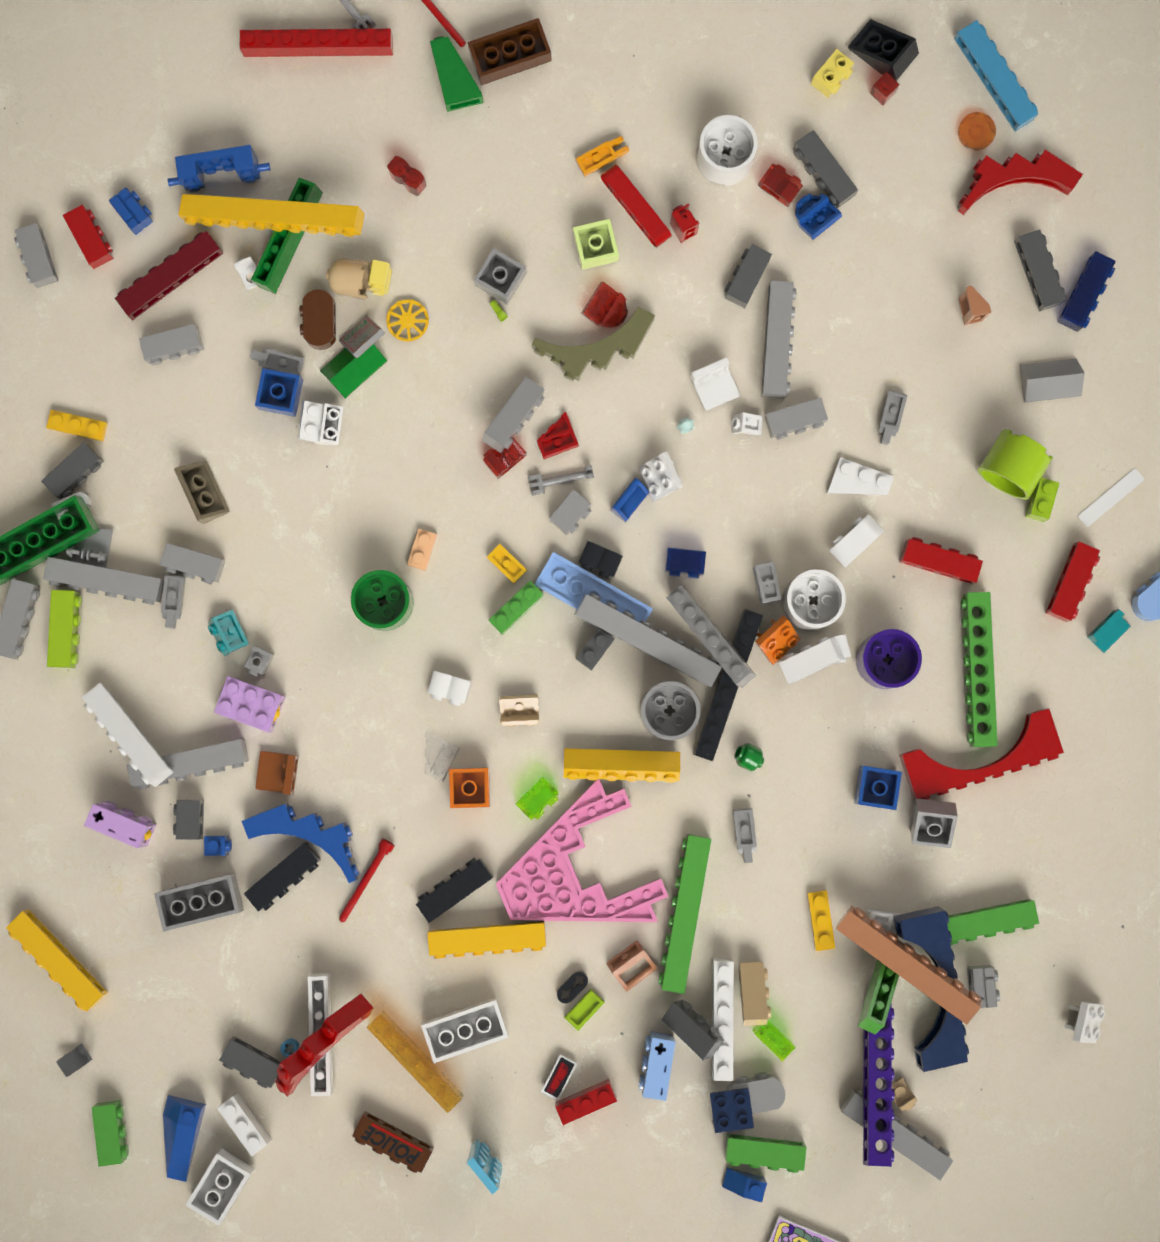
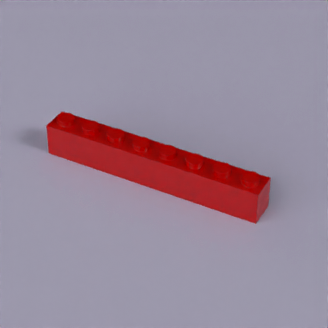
(316, 42)

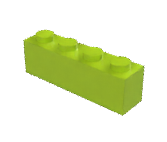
(63, 629)

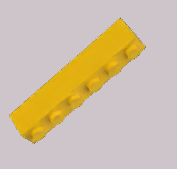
(621, 765)
(486, 938)
(56, 960)

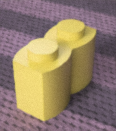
(379, 277)

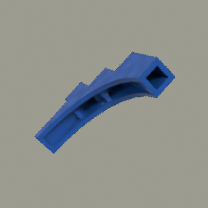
(332, 840)

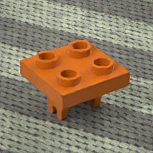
(777, 639)

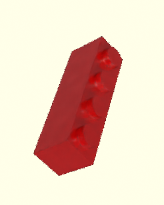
(941, 561)
(1073, 581)

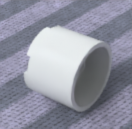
(727, 135)
(829, 600)

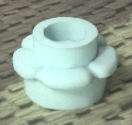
(685, 425)

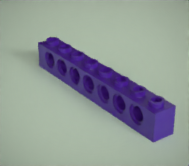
(871, 1094)

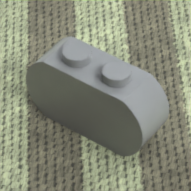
(764, 1090)

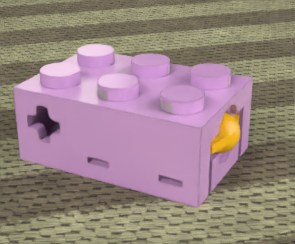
(249, 704)
(120, 824)

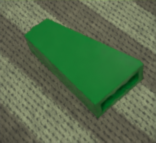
(455, 79)

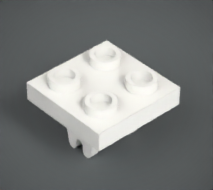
(660, 476)
(1088, 1022)

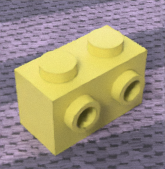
(832, 73)

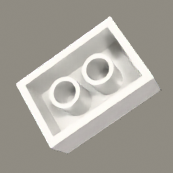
(220, 1186)

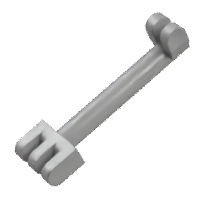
(360, 21)
(588, 473)

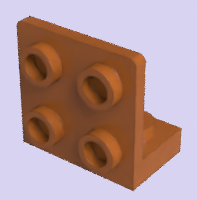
(277, 772)

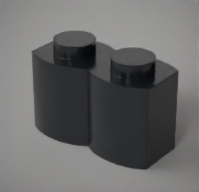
(600, 559)

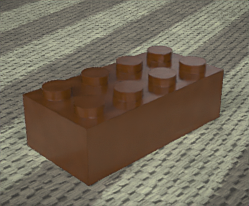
(509, 51)

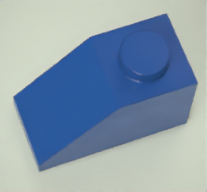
(745, 1184)

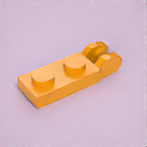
(600, 156)

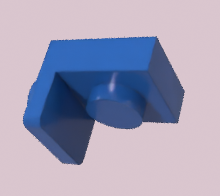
(217, 845)

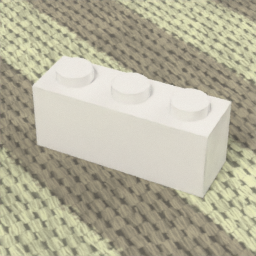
(811, 659)
(244, 1124)

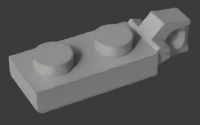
(278, 361)
(891, 415)
(172, 599)
(745, 833)

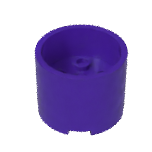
(897, 646)

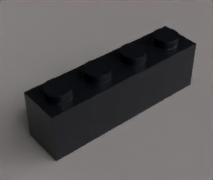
(282, 876)
(454, 890)

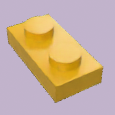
(506, 563)

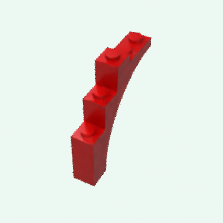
(1043, 170)
(315, 1046)

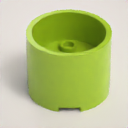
(1015, 464)

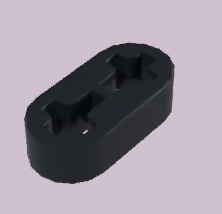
(575, 990)

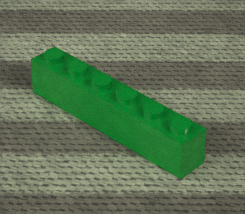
(283, 244)

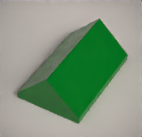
(348, 372)

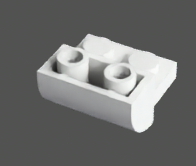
(320, 423)

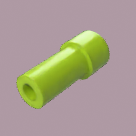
(501, 315)

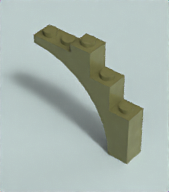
(576, 358)

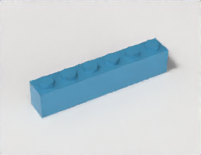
(996, 75)

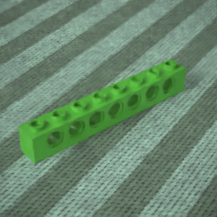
(982, 601)

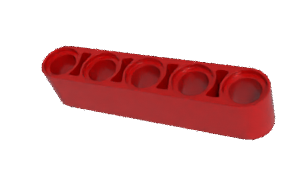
(636, 206)

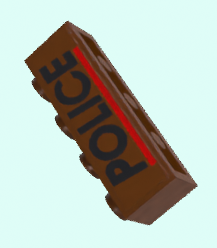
(392, 1142)

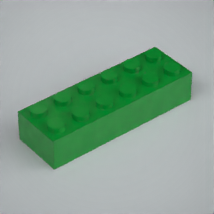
(44, 537)

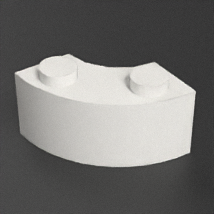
(857, 540)

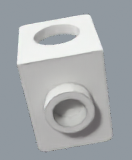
(245, 267)

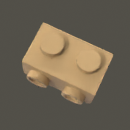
(519, 710)

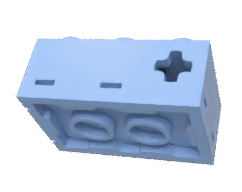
(657, 1065)

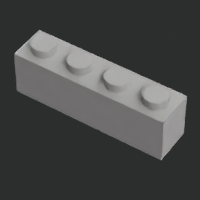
(513, 414)
(16, 616)

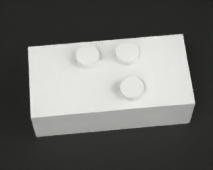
(464, 1030)

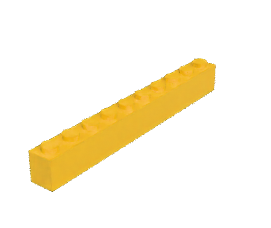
(271, 214)

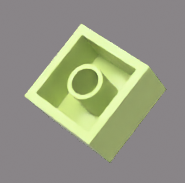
(595, 244)

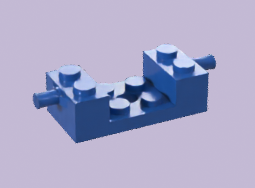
(192, 166)

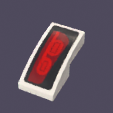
(558, 1077)

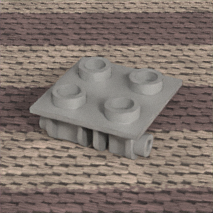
(92, 550)

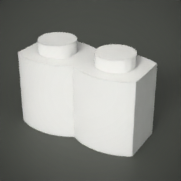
(449, 687)

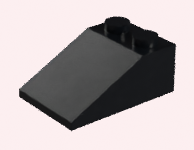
(884, 48)

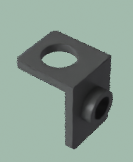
(74, 1060)

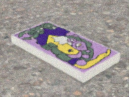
(790, 1231)

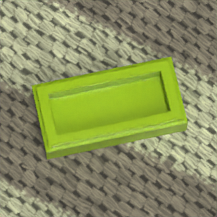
(584, 1009)

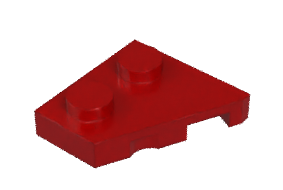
(558, 438)

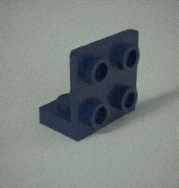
(731, 1110)

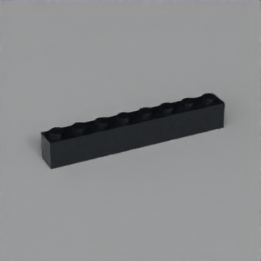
(726, 688)

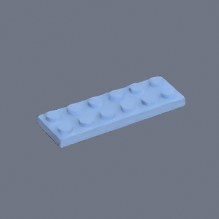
(571, 582)

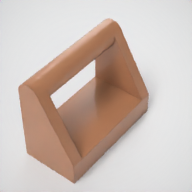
(973, 306)
(627, 959)

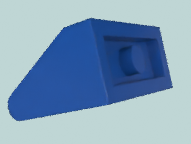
(630, 500)

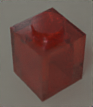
(884, 88)

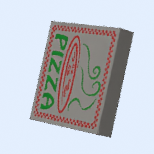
(361, 336)

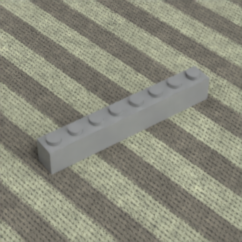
(647, 640)

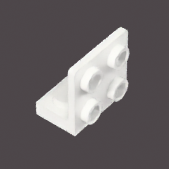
(714, 384)

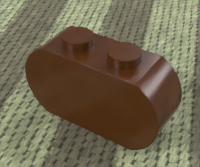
(318, 319)

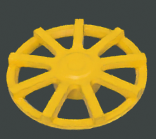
(407, 320)

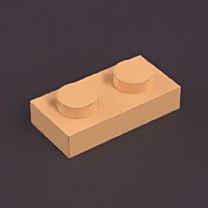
(422, 549)

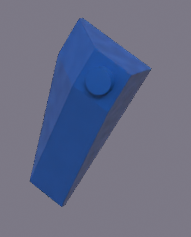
(181, 1129)

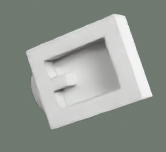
(747, 424)

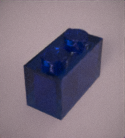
(685, 562)

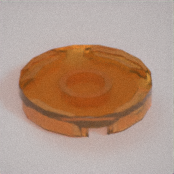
(977, 131)

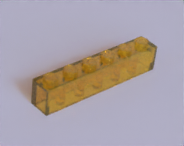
(415, 1061)

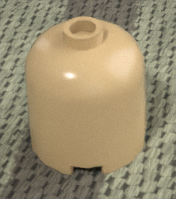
(349, 278)

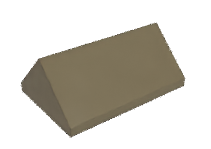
(202, 491)

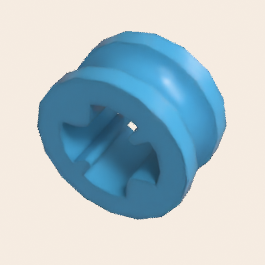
(284, 1045)

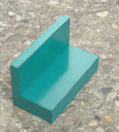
(1109, 630)

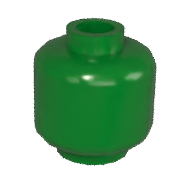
(749, 757)

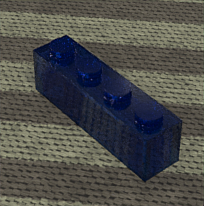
(1086, 291)

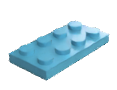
(485, 1166)

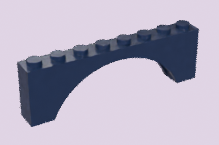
(945, 1041)

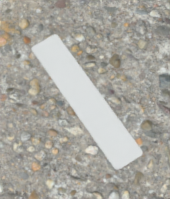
(1111, 497)

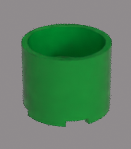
(377, 586)

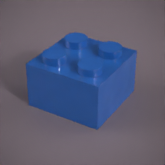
(279, 392)
(878, 787)

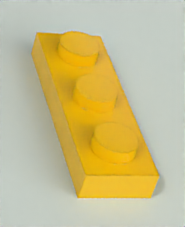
(76, 425)
(821, 920)

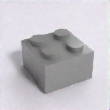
(500, 276)
(933, 823)

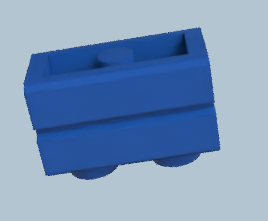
(131, 211)

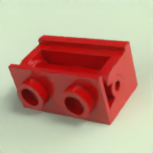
(683, 223)

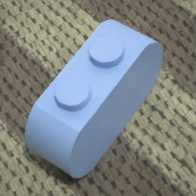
(1147, 600)

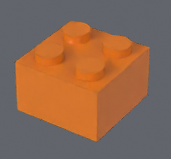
(469, 787)

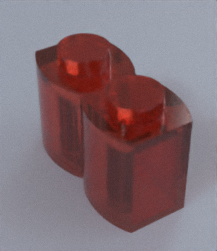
(406, 175)
(780, 184)
(502, 462)

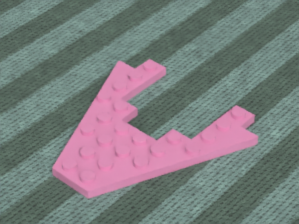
(545, 883)

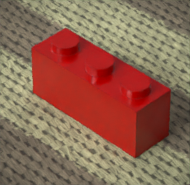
(88, 236)
(585, 1102)

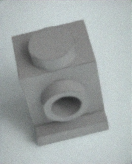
(265, 660)

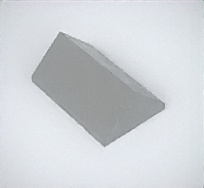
(1051, 380)

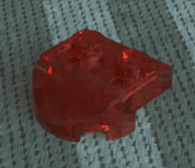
(606, 307)

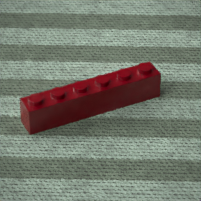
(168, 275)

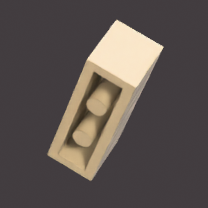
(754, 993)

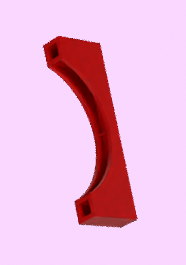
(1035, 743)

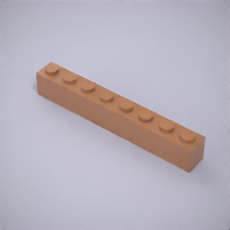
(909, 965)

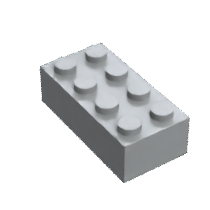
(199, 902)

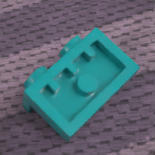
(227, 632)

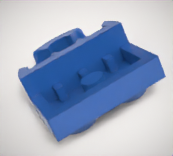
(816, 214)

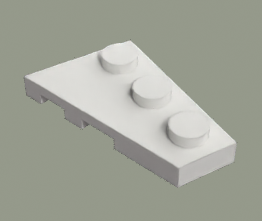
(858, 479)

